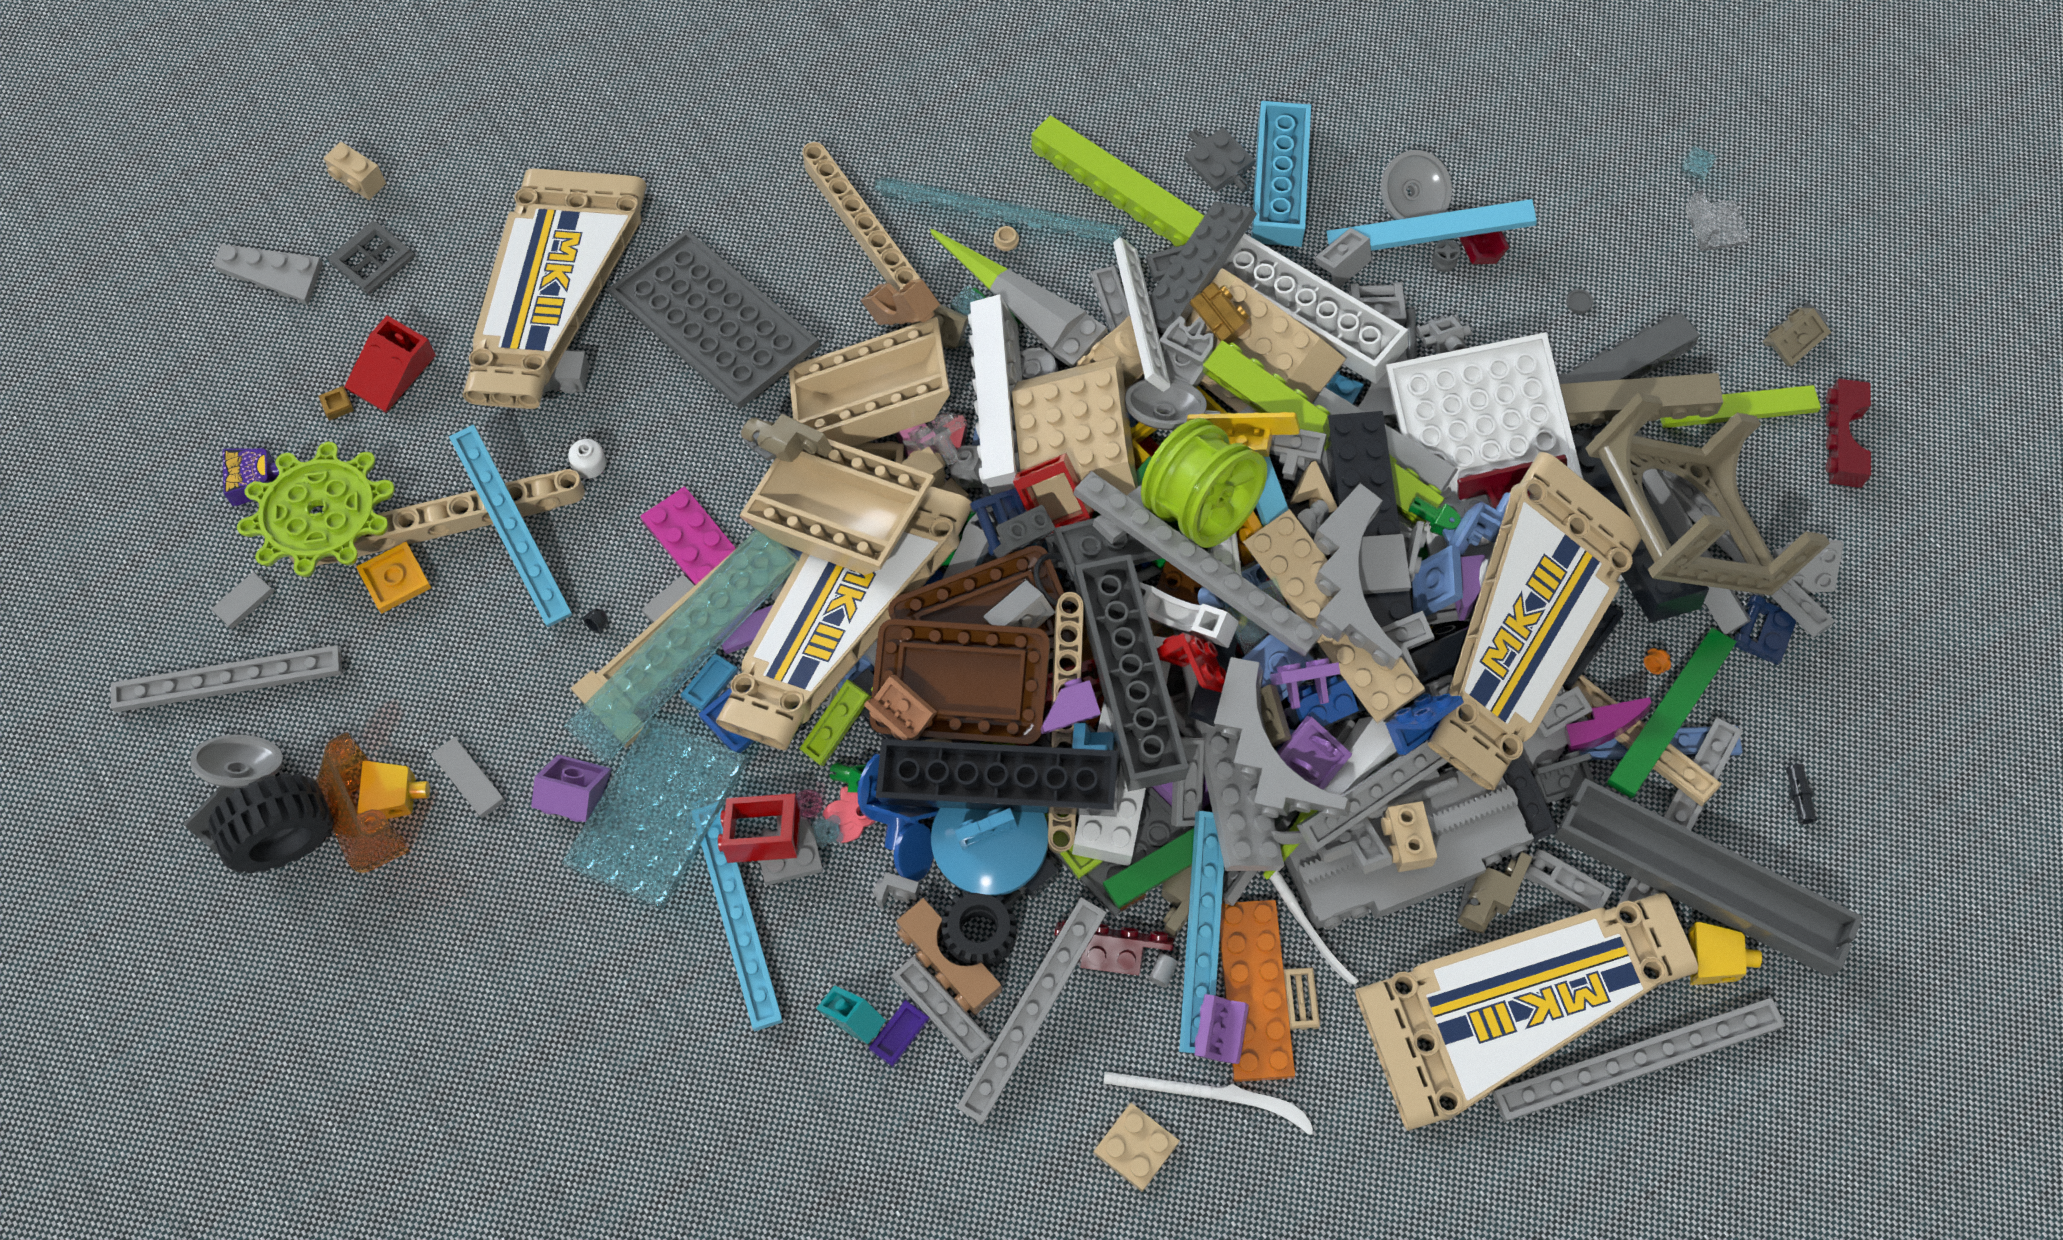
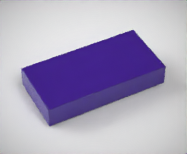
(899, 1033)

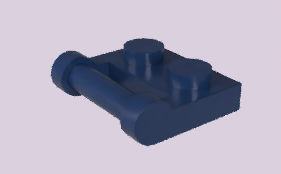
(1005, 507)
(1774, 632)

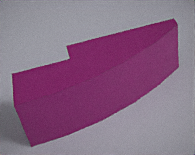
(1605, 724)

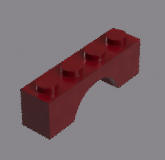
(1847, 461)

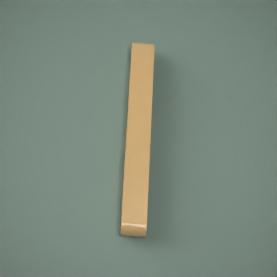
(857, 216)
(1065, 736)

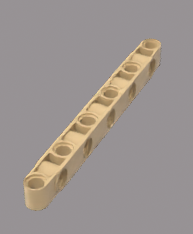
(443, 515)

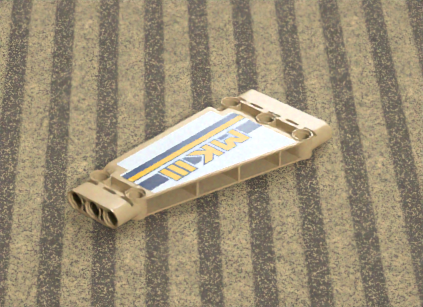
(546, 278)
(829, 622)

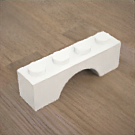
(1196, 620)

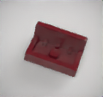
(1485, 247)

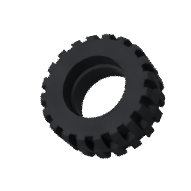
(270, 823)

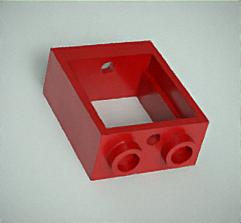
(1047, 470)
(760, 848)

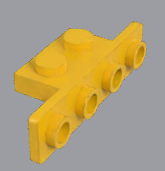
(1254, 428)

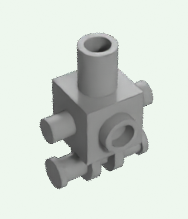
(1445, 334)

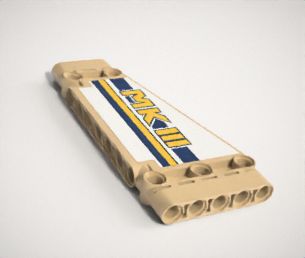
(1532, 615)
(1515, 1002)

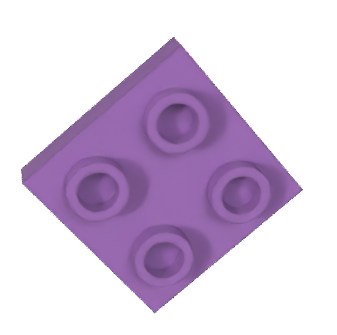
(1314, 670)
(1314, 753)

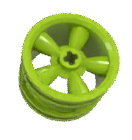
(1203, 482)

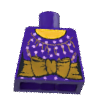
(243, 468)

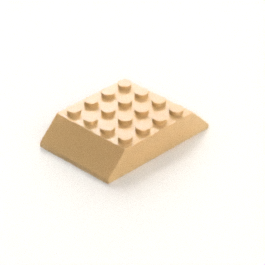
(1277, 343)
(873, 385)
(1080, 415)
(838, 505)

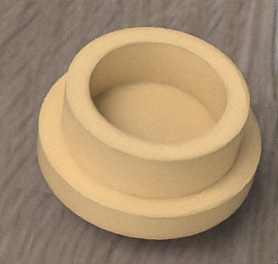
(1006, 238)

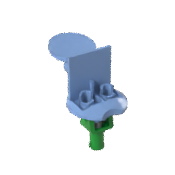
(1460, 532)

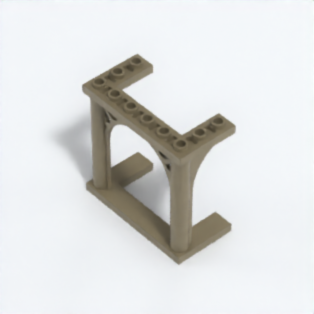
(1716, 470)

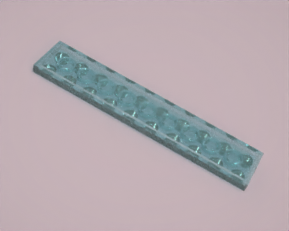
(681, 645)

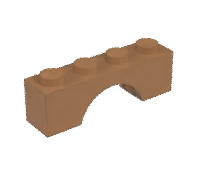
(909, 304)
(971, 984)

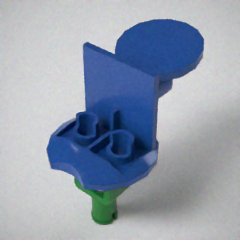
(903, 832)

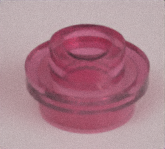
(813, 796)

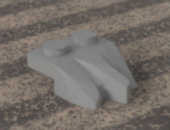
(1186, 350)
(807, 859)

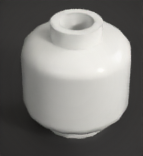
(587, 458)

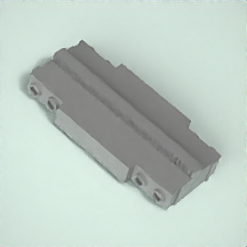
(1467, 828)

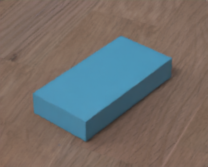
(709, 682)

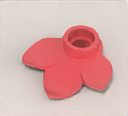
(848, 811)

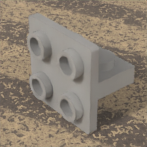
(1821, 571)

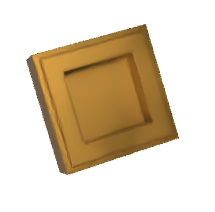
(336, 403)

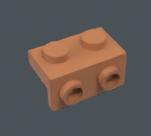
(900, 709)

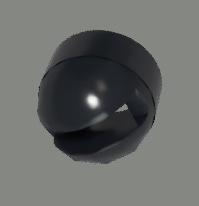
(596, 620)

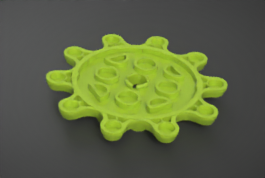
(287, 505)

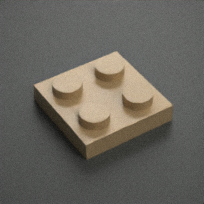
(1136, 1147)

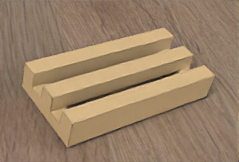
(1303, 1024)

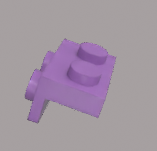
(1221, 1029)

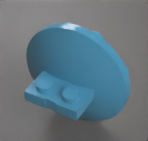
(989, 848)

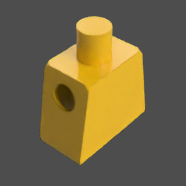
(389, 789)
(1720, 954)

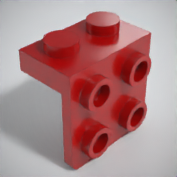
(1200, 653)

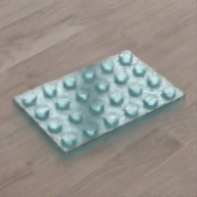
(655, 812)

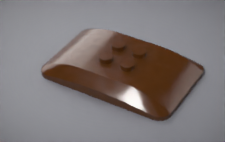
(978, 590)
(976, 676)

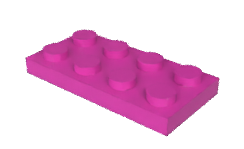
(688, 534)

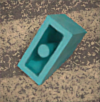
(851, 1014)

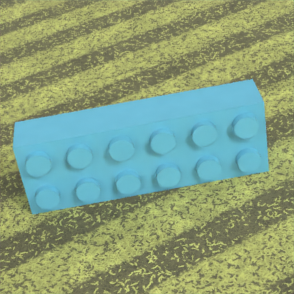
(1281, 173)

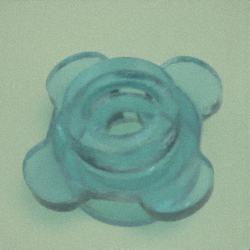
(820, 827)

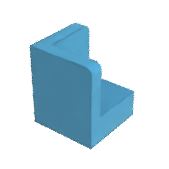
(1091, 740)

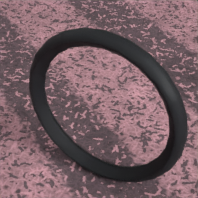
(1038, 583)

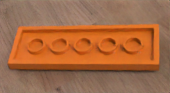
(1256, 977)

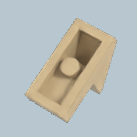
(1313, 487)

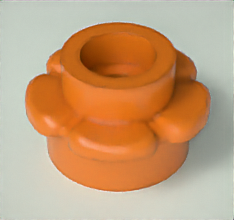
(1657, 661)

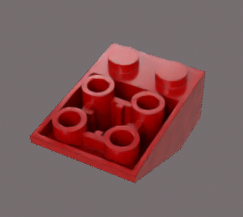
(389, 363)

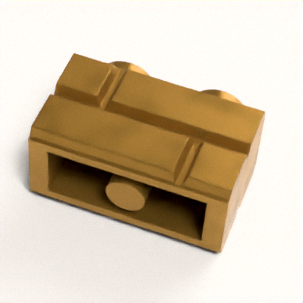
(1220, 314)

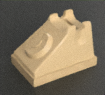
(1119, 343)

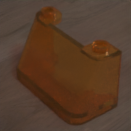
(363, 837)

